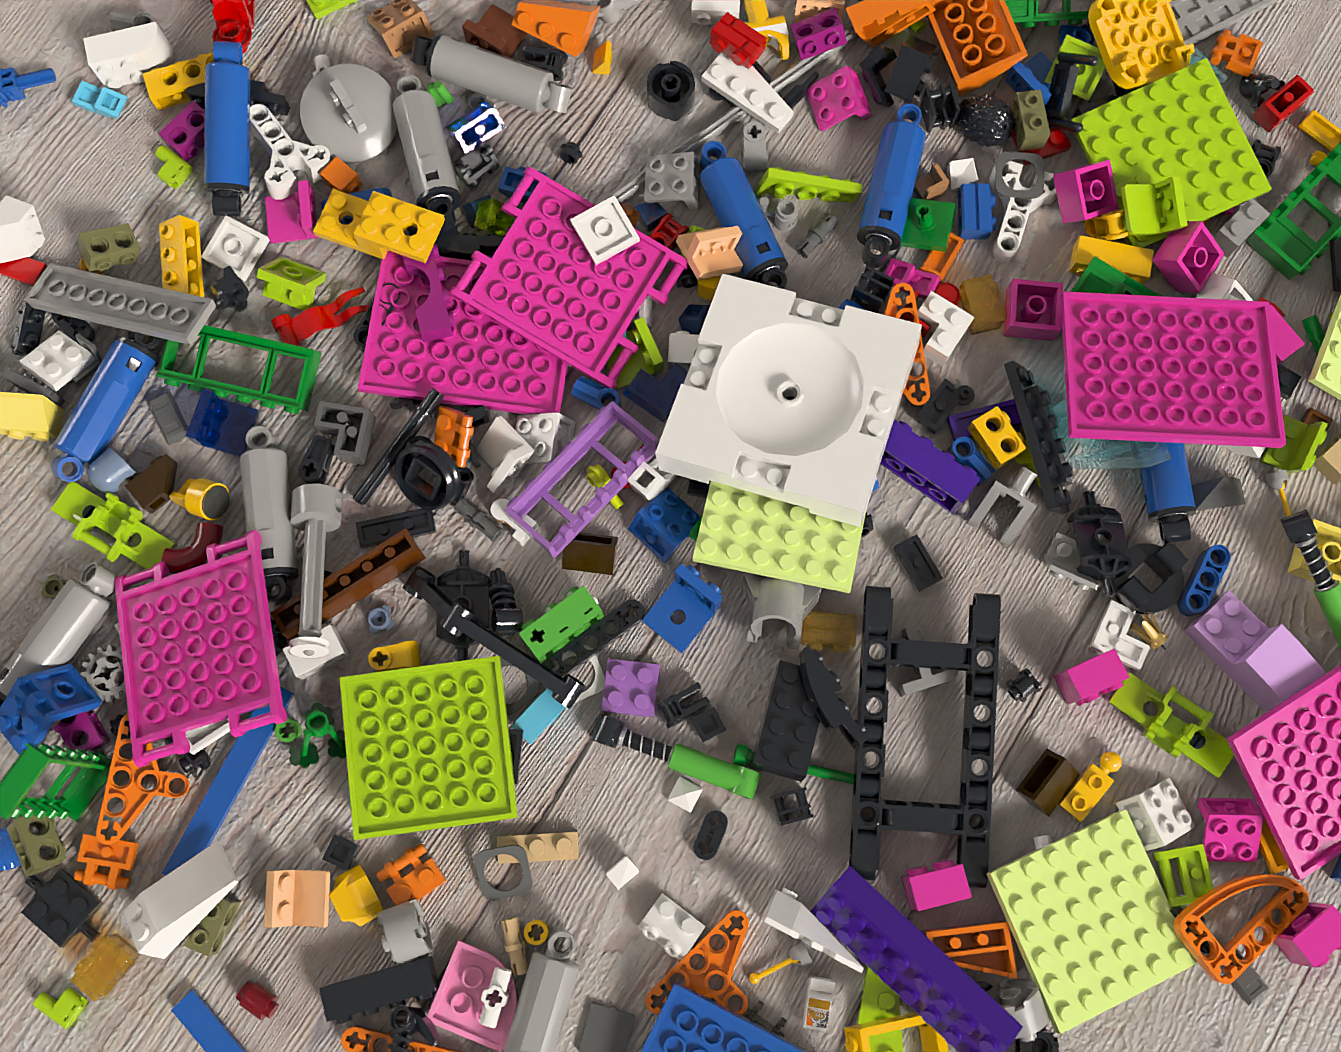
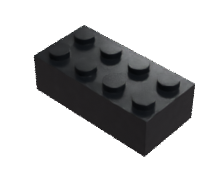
(786, 727)

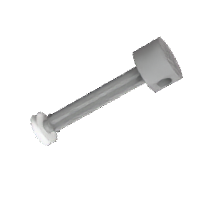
(315, 511)

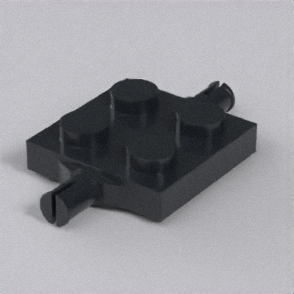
(62, 908)

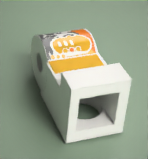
(501, 517)
(818, 1003)

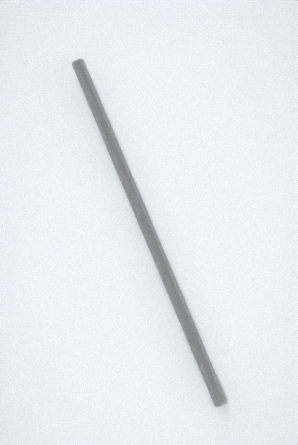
(731, 117)

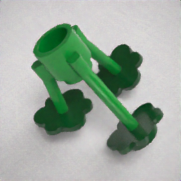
(317, 724)

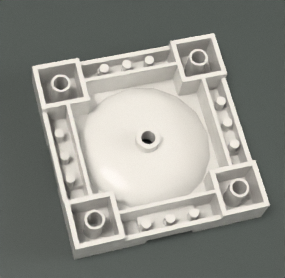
(807, 450)

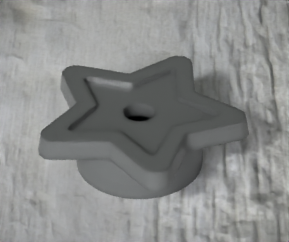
(475, 99)

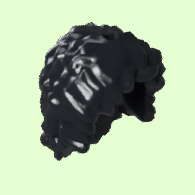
(985, 120)

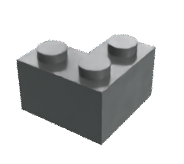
(351, 426)

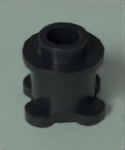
(1023, 686)

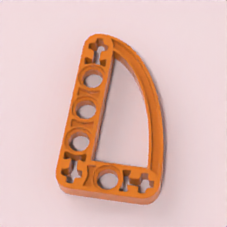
(1224, 956)

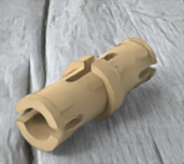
(515, 946)

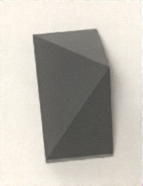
(1218, 493)

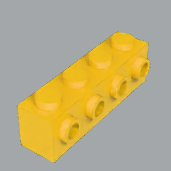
(181, 255)

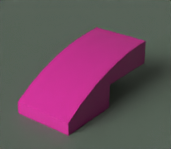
(918, 280)

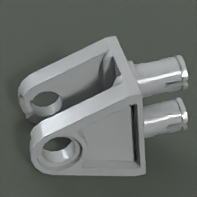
(1016, 490)

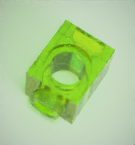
(487, 219)

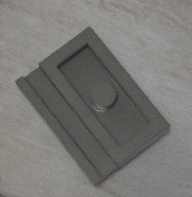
(29, 384)

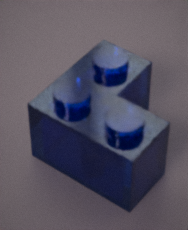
(654, 395)

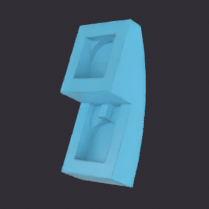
(98, 100)
(538, 716)

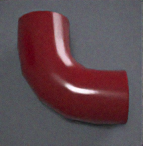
(195, 554)

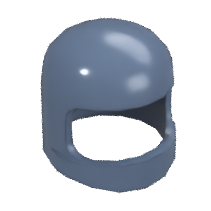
(109, 471)

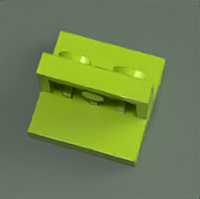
(1087, 75)
(290, 282)

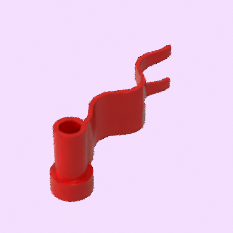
(316, 319)

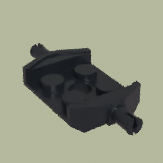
(1100, 559)
(468, 585)

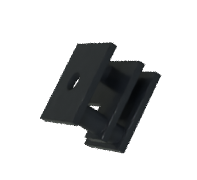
(945, 104)
(878, 283)
(803, 806)

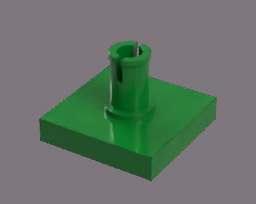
(928, 224)

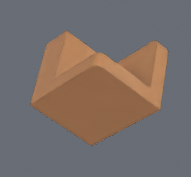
(932, 185)

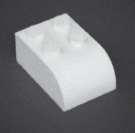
(126, 54)

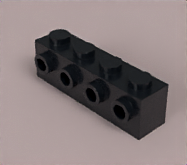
(378, 989)

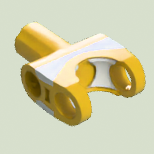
(772, 28)

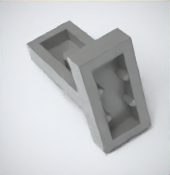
(925, 679)

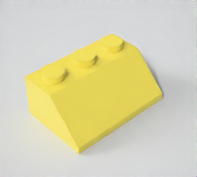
(29, 416)

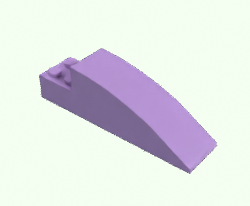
(1258, 658)

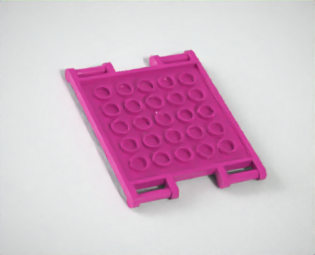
(552, 290)
(198, 648)

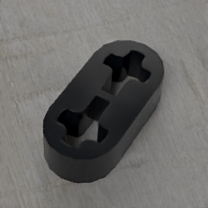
(69, 328)
(716, 838)

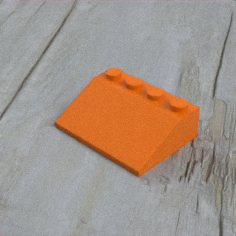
(975, 40)

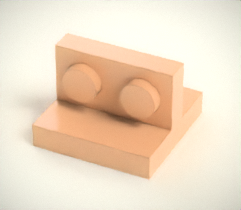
(711, 251)

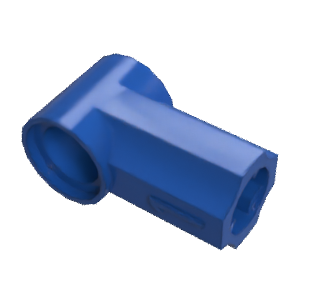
(593, 393)
(972, 459)

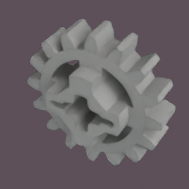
(100, 669)

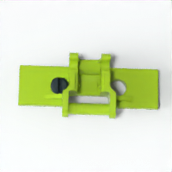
(113, 517)
(1169, 732)

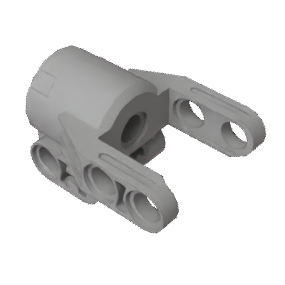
(778, 600)

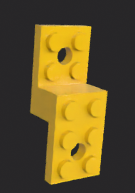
(379, 225)

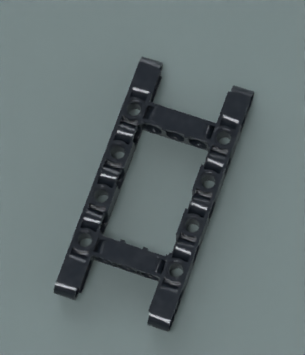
(977, 737)

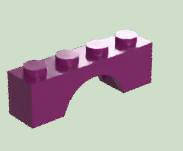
(432, 316)

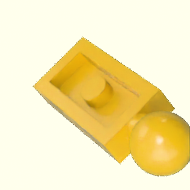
(1090, 786)

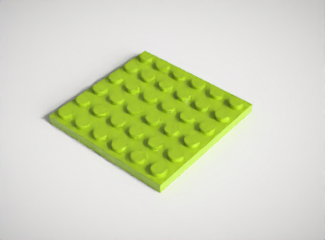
(1180, 130)
(428, 748)

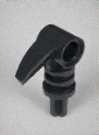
(506, 617)
(406, 1032)

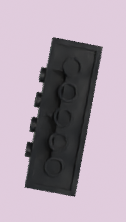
(1042, 437)

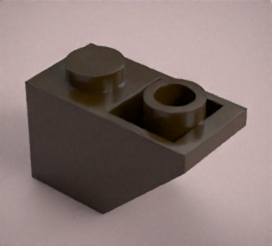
(154, 484)

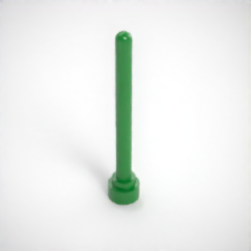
(744, 755)

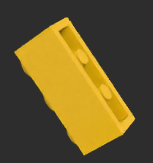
(1130, 259)

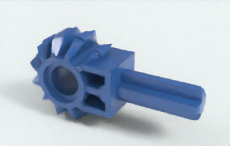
(13, 84)

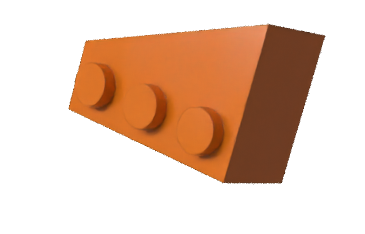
(882, 19)
(557, 23)
(977, 946)

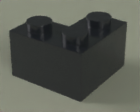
(913, 61)

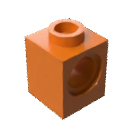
(341, 177)

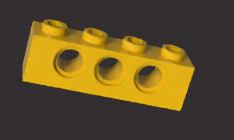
(159, 80)

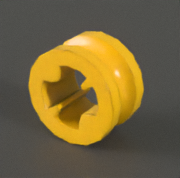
(543, 936)

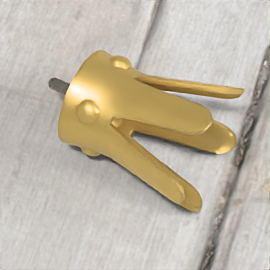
(1152, 633)

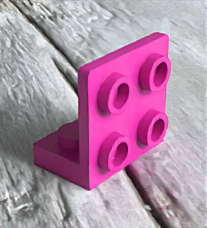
(838, 98)
(292, 217)
(1231, 829)

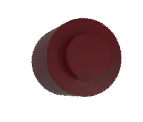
(257, 1000)

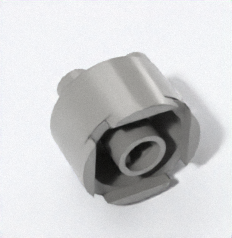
(405, 931)
(1024, 1004)

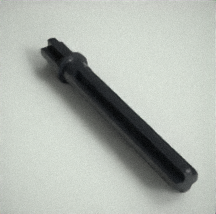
(389, 458)

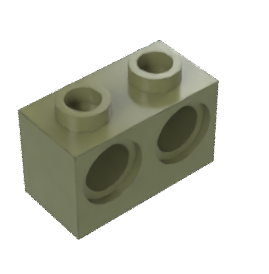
(1030, 120)
(108, 243)
(28, 844)
(212, 929)

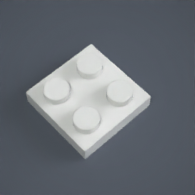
(605, 230)
(235, 247)
(57, 360)

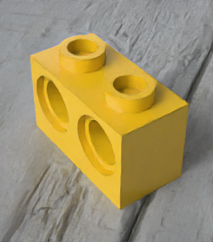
(991, 441)

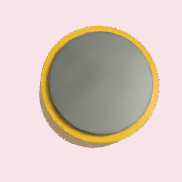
(203, 498)

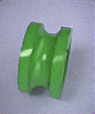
(292, 736)

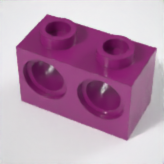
(818, 34)
(185, 127)
(83, 723)

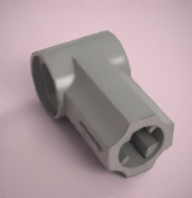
(122, 20)

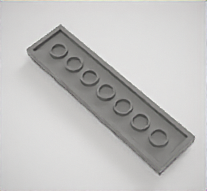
(120, 303)

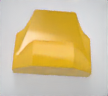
(355, 897)

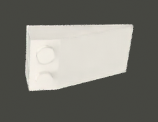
(179, 901)

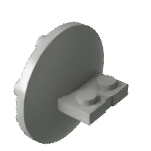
(349, 112)

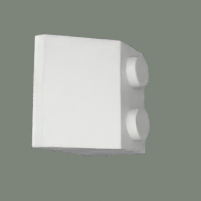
(18, 230)

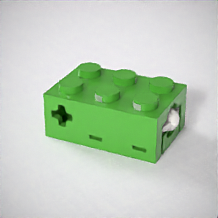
(562, 623)

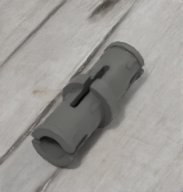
(816, 235)
(478, 519)

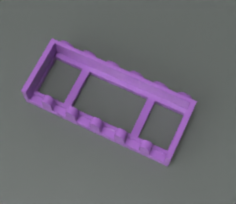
(570, 454)

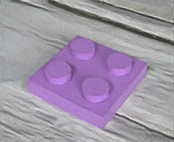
(630, 688)

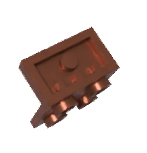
(494, 32)

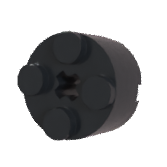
(670, 90)

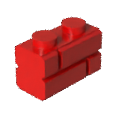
(737, 40)
(1283, 103)

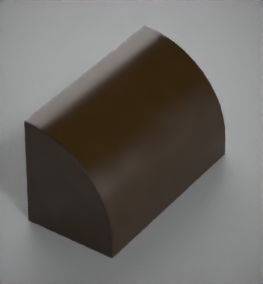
(591, 553)
(1048, 782)

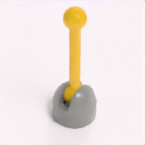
(1279, 481)
(799, 956)

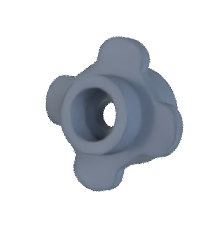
(374, 614)

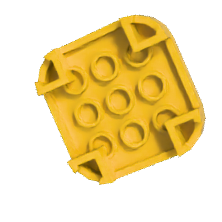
(1138, 40)

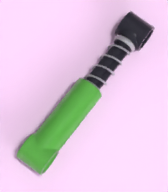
(1302, 533)
(679, 758)

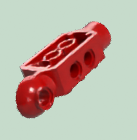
(234, 21)

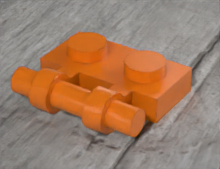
(1241, 57)
(454, 433)
(117, 856)
(417, 883)

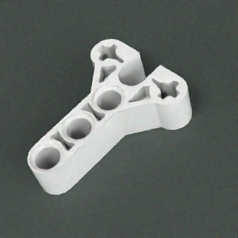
(285, 154)
(1017, 214)

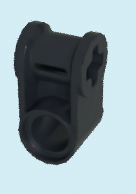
(1266, 156)

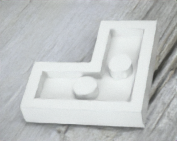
(1112, 634)

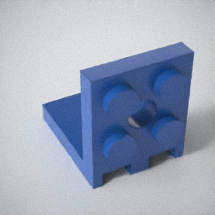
(690, 596)
(41, 704)

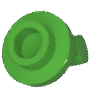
(440, 93)

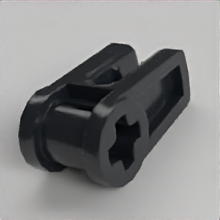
(546, 59)
(317, 458)
(680, 713)

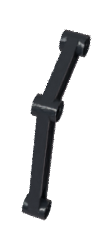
(459, 620)

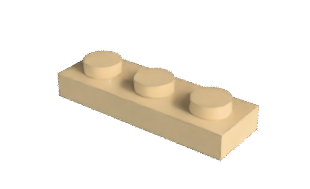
(542, 846)

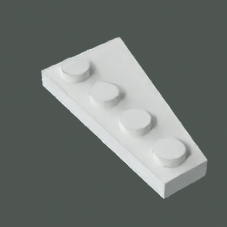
(748, 91)

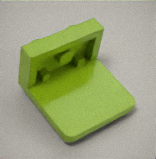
(1154, 207)

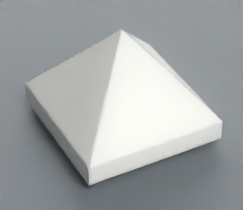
(685, 794)

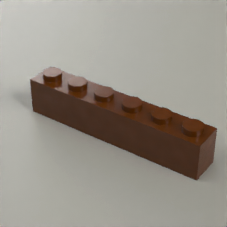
(355, 580)

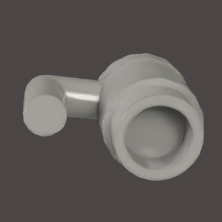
(783, 216)

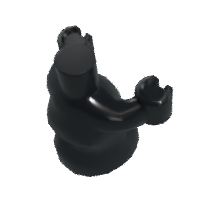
(1258, 84)

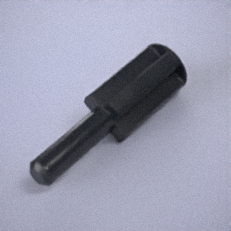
(799, 91)

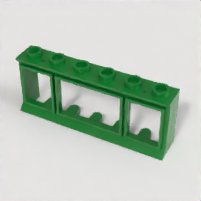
(197, 383)
(30, 766)

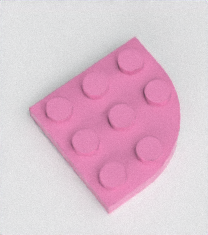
(459, 1001)

